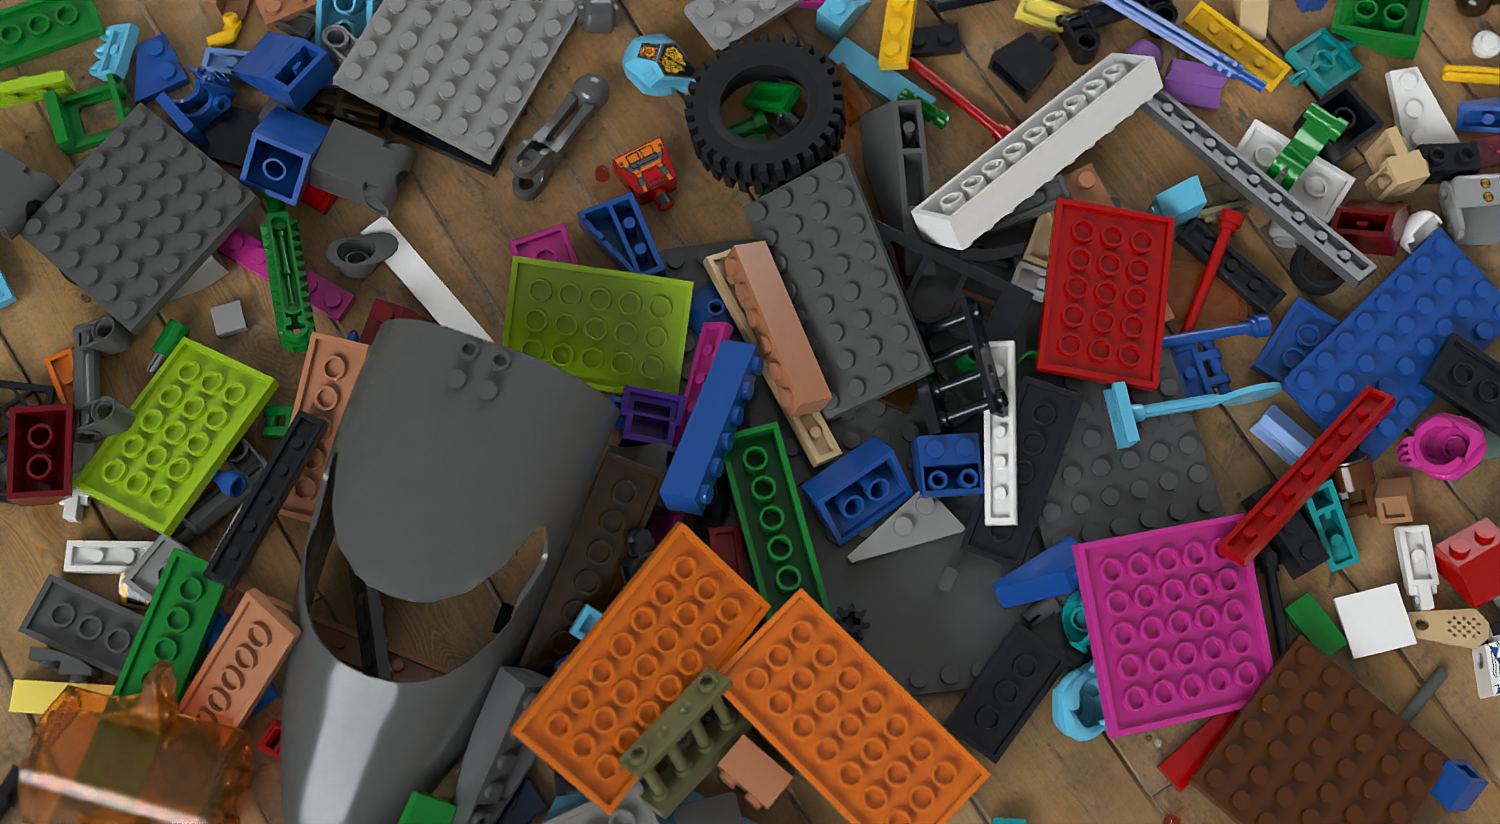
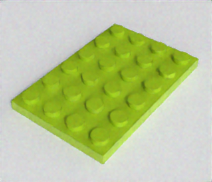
(600, 323)
(179, 436)

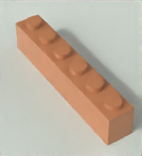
(777, 329)

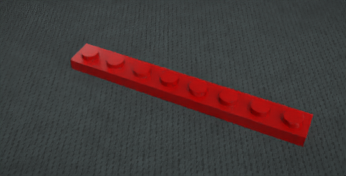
(1305, 476)

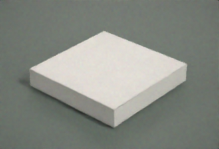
(1374, 621)

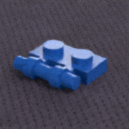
(1192, 371)

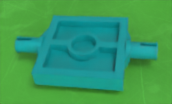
(1322, 61)

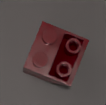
(1372, 225)

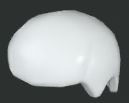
(1418, 228)

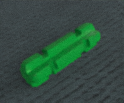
(929, 111)

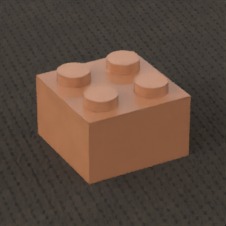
(753, 773)

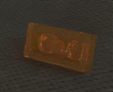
(854, 99)

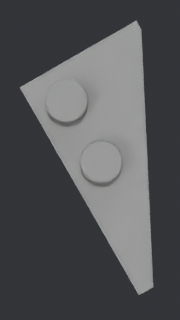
(912, 524)

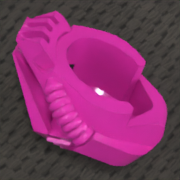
(1444, 447)

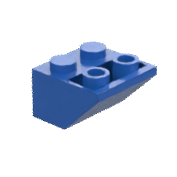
(947, 465)

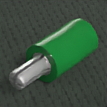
(166, 344)

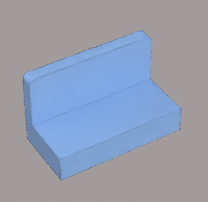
(1282, 435)

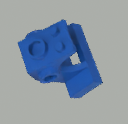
(210, 89)

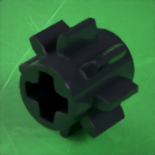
(857, 619)

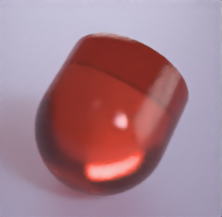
(602, 173)
(1171, 819)

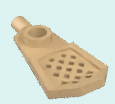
(1439, 627)

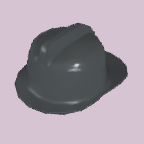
(362, 254)

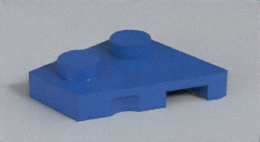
(157, 70)

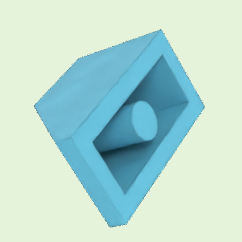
(838, 16)
(1180, 202)

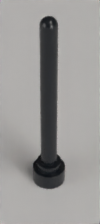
(1268, 566)

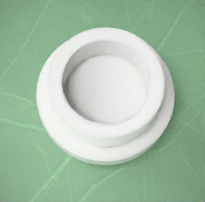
(1486, 44)

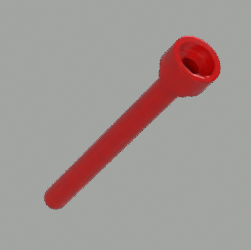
(998, 130)
(1229, 223)

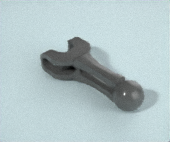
(538, 153)

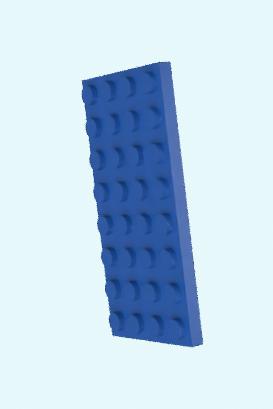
(1395, 338)

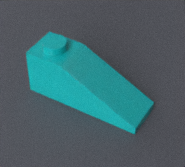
(1328, 522)

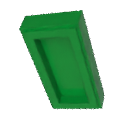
(772, 97)
(1314, 624)

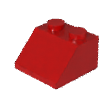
(1472, 562)

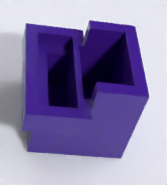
(649, 416)

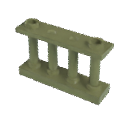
(699, 757)

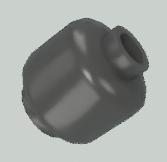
(598, 16)

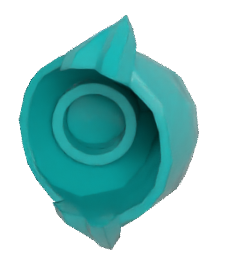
(1074, 622)

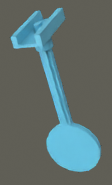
(1124, 415)

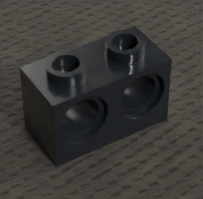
(1450, 160)

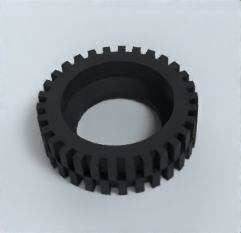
(776, 160)

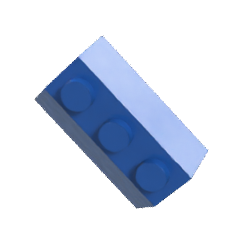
(857, 490)

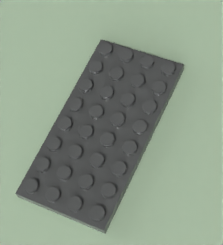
(841, 285)

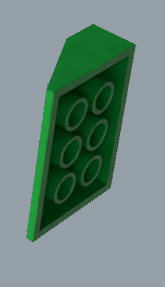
(1382, 25)

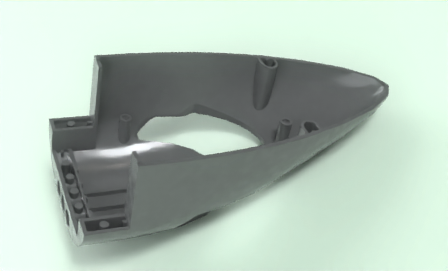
(430, 492)

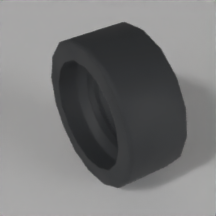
(1306, 281)

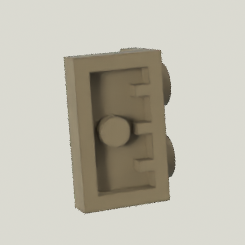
(1220, 197)

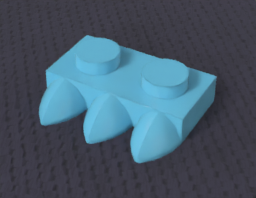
(115, 53)

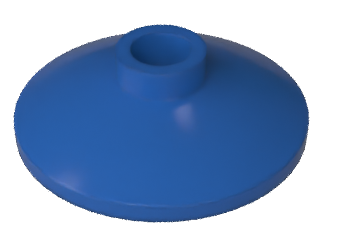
(700, 309)

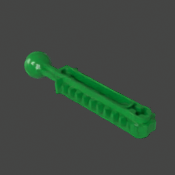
(287, 276)

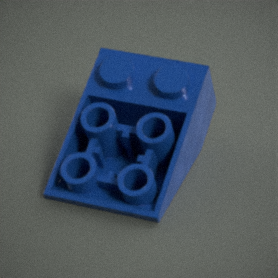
(286, 69)

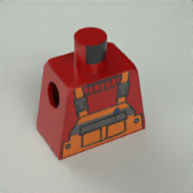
(648, 174)

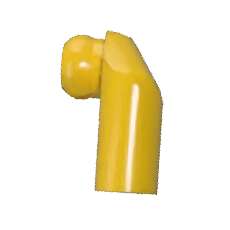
(229, 32)

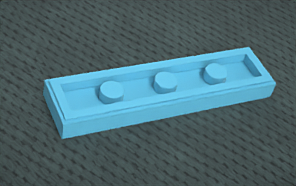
(866, 71)

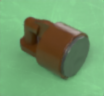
(1353, 475)

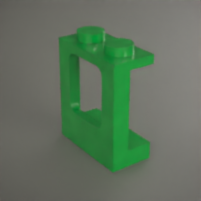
(67, 119)

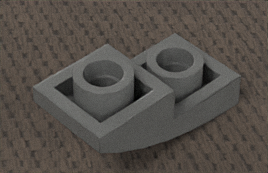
(66, 664)

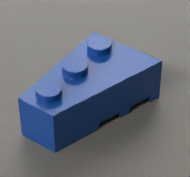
(623, 235)

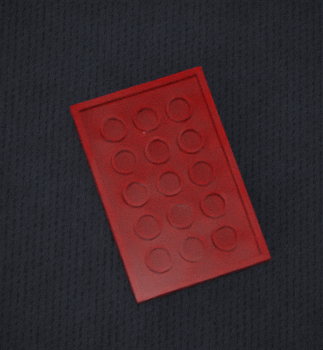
(1105, 294)

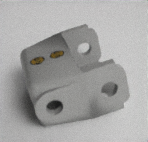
(1471, 209)

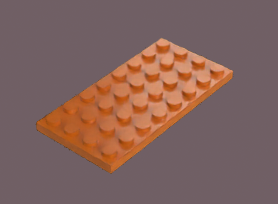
(636, 660)
(848, 722)

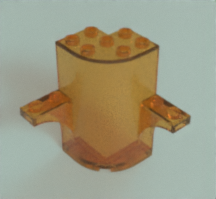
(132, 761)

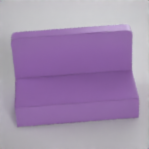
(1194, 84)

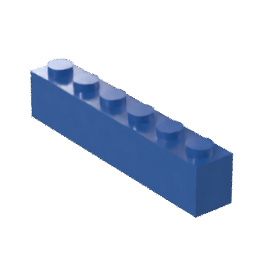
(711, 427)

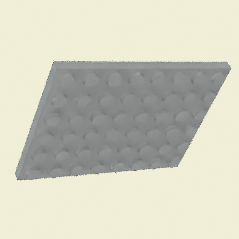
(457, 64)

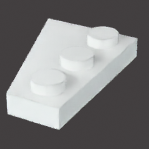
(1416, 110)

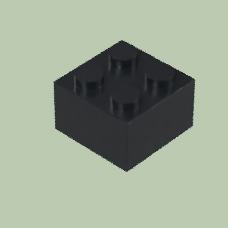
(1362, 128)

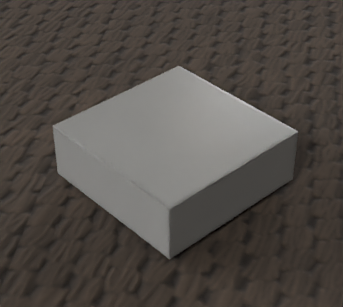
(229, 319)

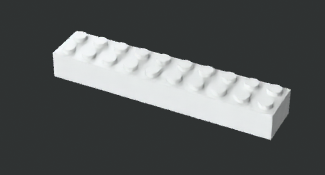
(1036, 150)

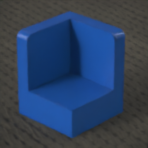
(1458, 785)

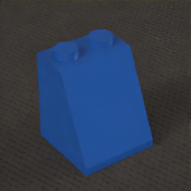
(282, 155)

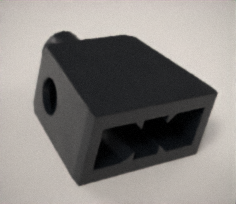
(1025, 63)

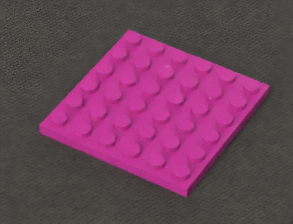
(1171, 625)

